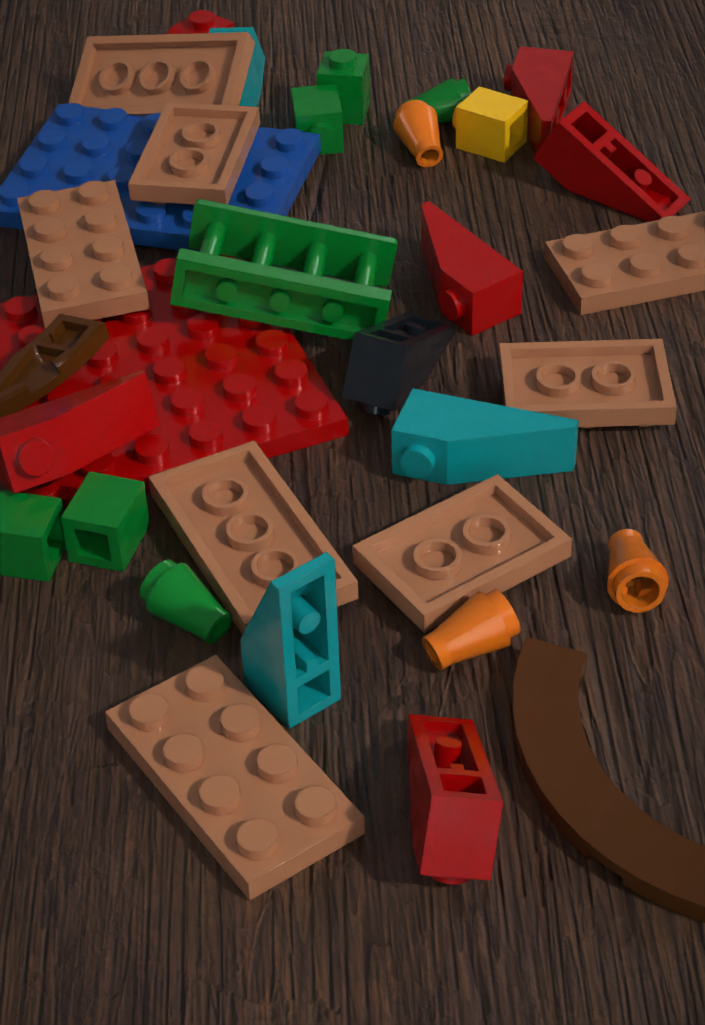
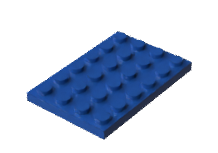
(106, 144)

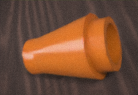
(418, 130)
(634, 573)
(473, 630)

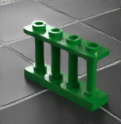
(277, 294)

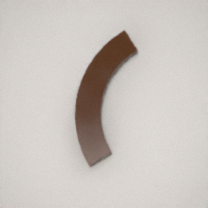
(49, 361)
(582, 796)

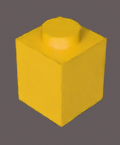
(491, 124)

